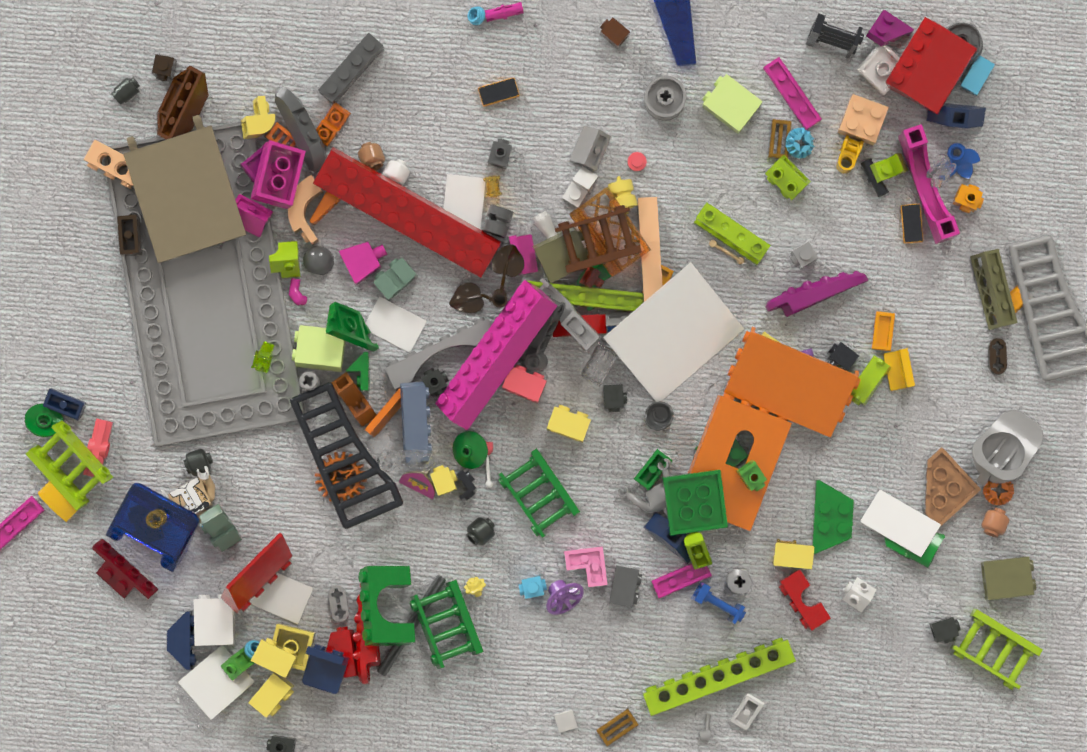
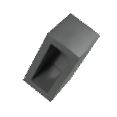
(625, 586)

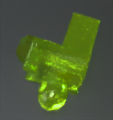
(263, 357)

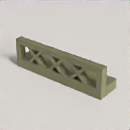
(996, 288)

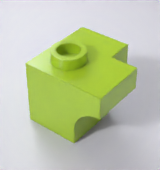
(286, 260)

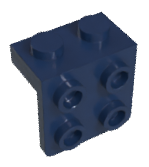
(325, 669)

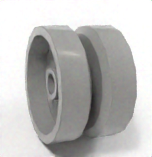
(668, 87)

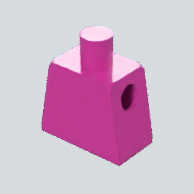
(362, 260)

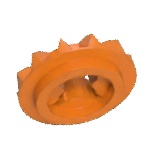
(1003, 498)

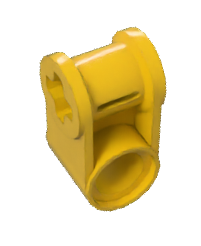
(850, 151)

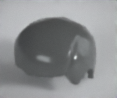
(318, 260)
(659, 415)

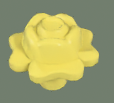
(474, 586)

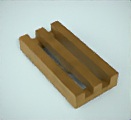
(772, 138)
(630, 718)

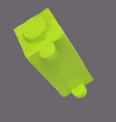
(870, 380)

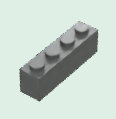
(351, 68)

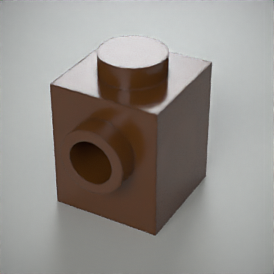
(614, 32)

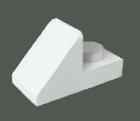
(579, 187)
(746, 711)

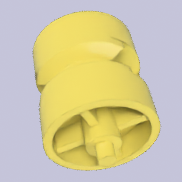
(622, 192)

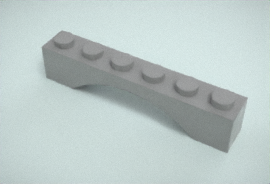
(407, 369)

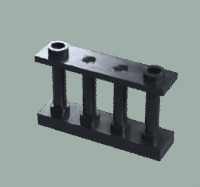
(834, 36)

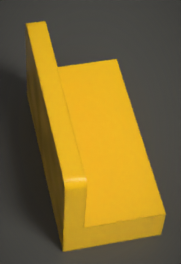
(901, 373)

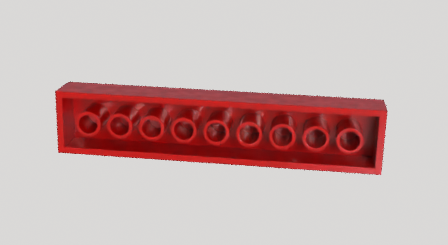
(406, 212)

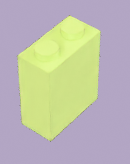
(731, 103)
(318, 349)

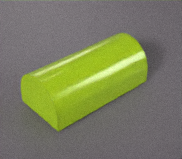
(697, 550)

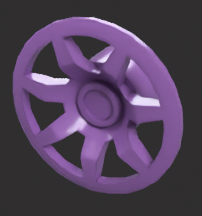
(562, 594)

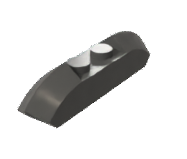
(301, 128)

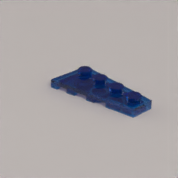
(678, 28)

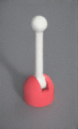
(488, 484)

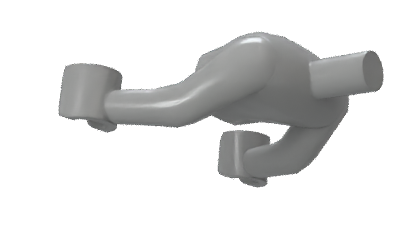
(655, 496)

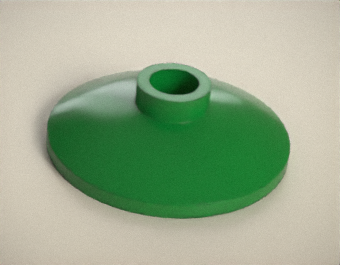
(39, 414)
(477, 449)

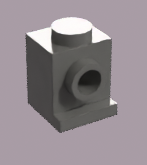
(500, 160)

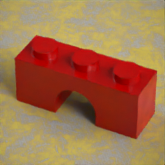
(793, 586)

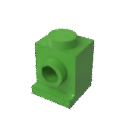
(747, 471)

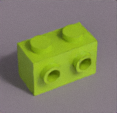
(787, 177)

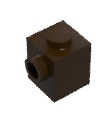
(164, 67)

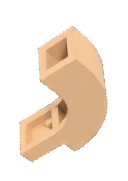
(305, 193)

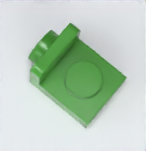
(237, 664)

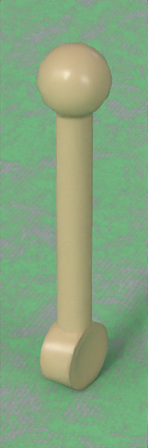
(740, 260)

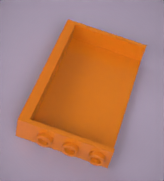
(791, 383)

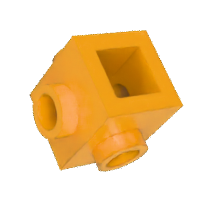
(962, 195)

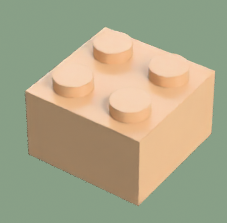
(863, 119)

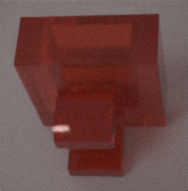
(591, 278)

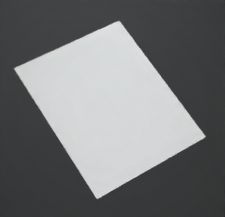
(674, 333)

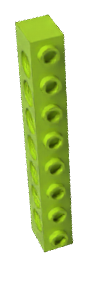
(784, 657)

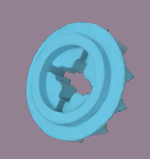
(794, 148)

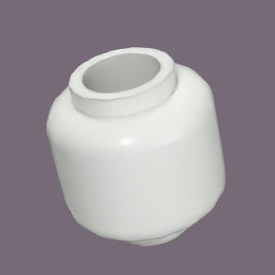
(397, 171)

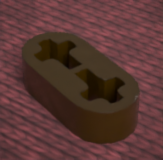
(992, 356)

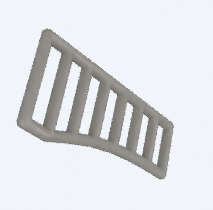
(1033, 321)

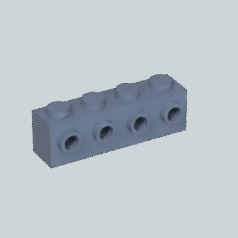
(414, 417)

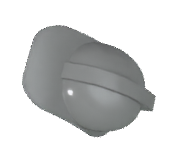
(1006, 448)

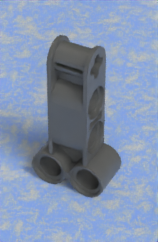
(541, 340)

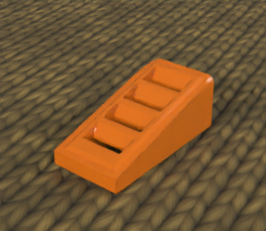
(275, 127)
(325, 205)

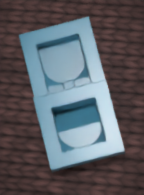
(977, 75)

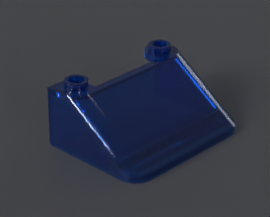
(169, 539)

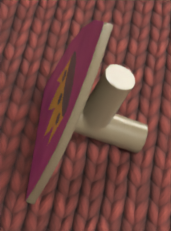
(419, 482)

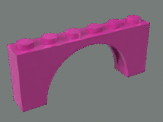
(941, 222)

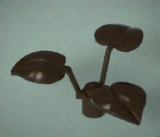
(467, 296)

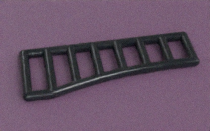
(363, 454)

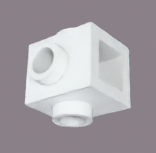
(858, 594)

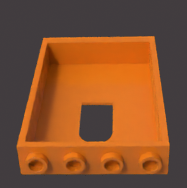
(715, 445)

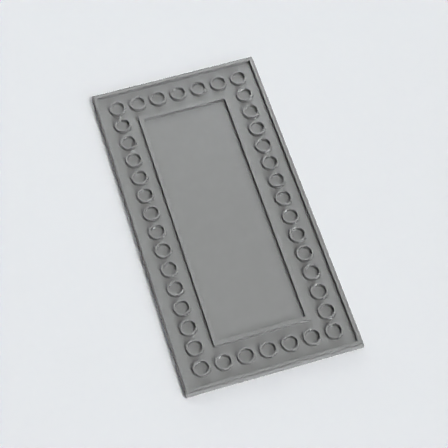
(205, 320)

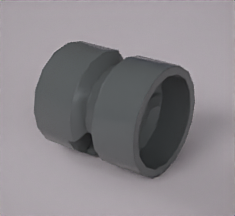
(497, 221)

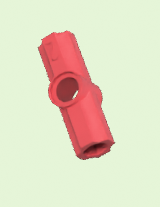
(99, 443)

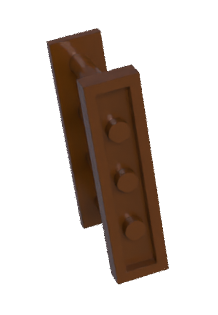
(593, 257)

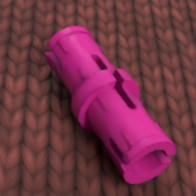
(504, 11)

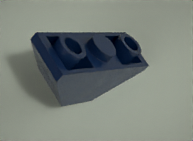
(958, 116)
(659, 528)
(181, 640)

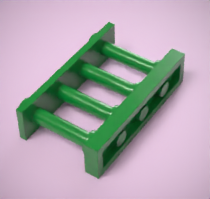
(557, 492)
(465, 627)

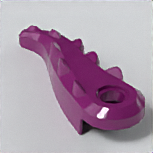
(811, 293)

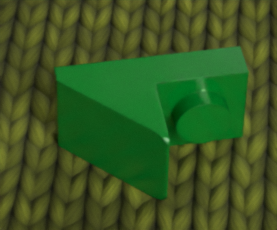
(362, 365)

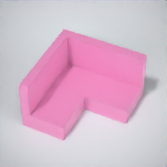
(592, 560)

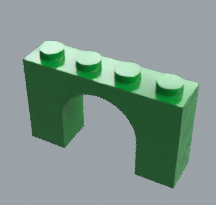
(376, 629)

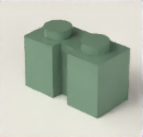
(395, 278)
(219, 527)

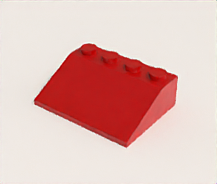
(930, 66)
(257, 574)

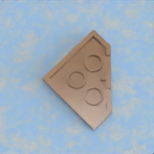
(946, 487)

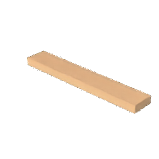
(650, 232)

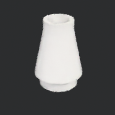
(544, 224)

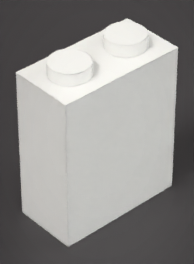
(213, 621)

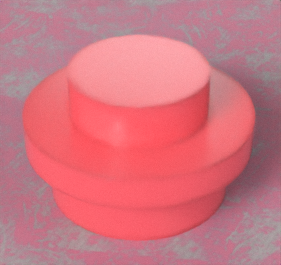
(637, 161)

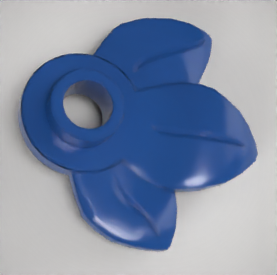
(964, 160)

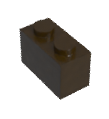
(129, 235)

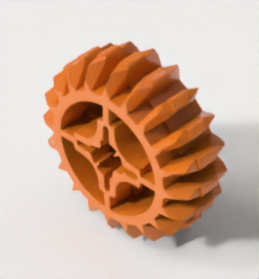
(356, 469)

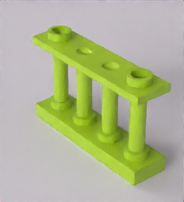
(731, 233)
(57, 477)
(1012, 640)

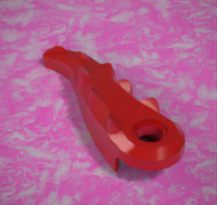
(365, 655)

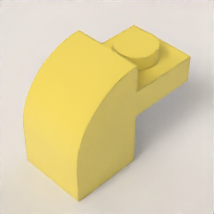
(261, 122)

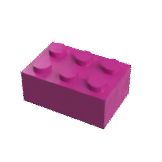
(278, 174)

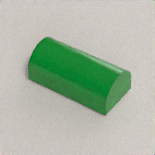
(650, 472)

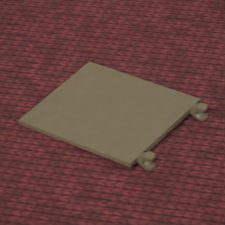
(184, 193)

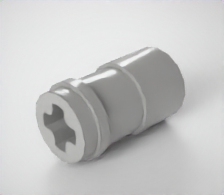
(309, 381)

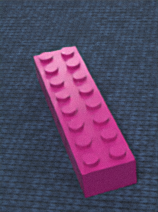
(495, 354)

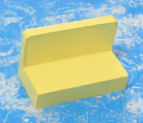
(793, 555)

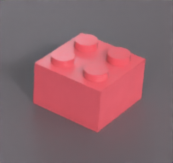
(525, 384)

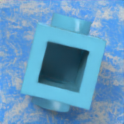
(532, 587)

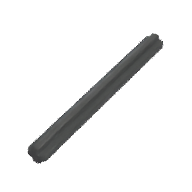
(396, 650)

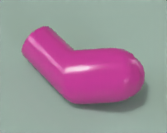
(295, 294)

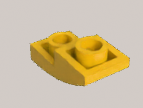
(56, 501)

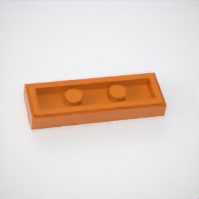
(385, 414)

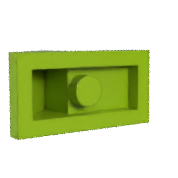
(889, 167)

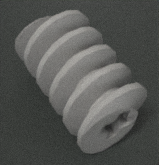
(744, 587)

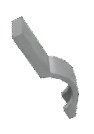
(572, 320)

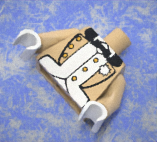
(196, 494)

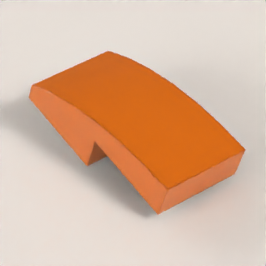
(332, 123)

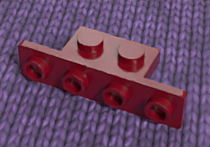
(120, 573)

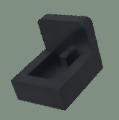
(467, 480)

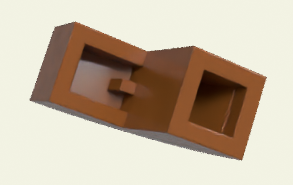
(354, 399)

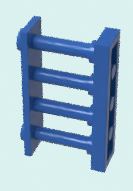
(703, 594)

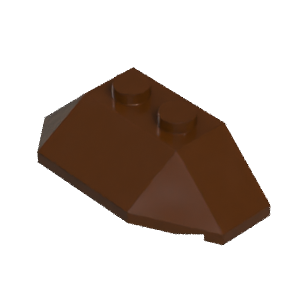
(181, 103)

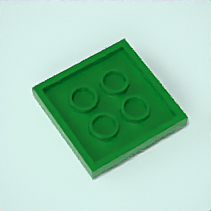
(695, 502)

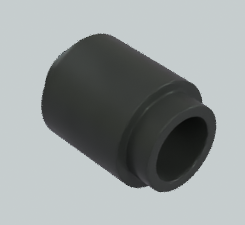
(126, 90)

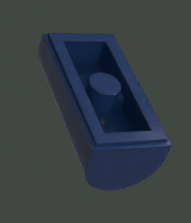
(64, 404)

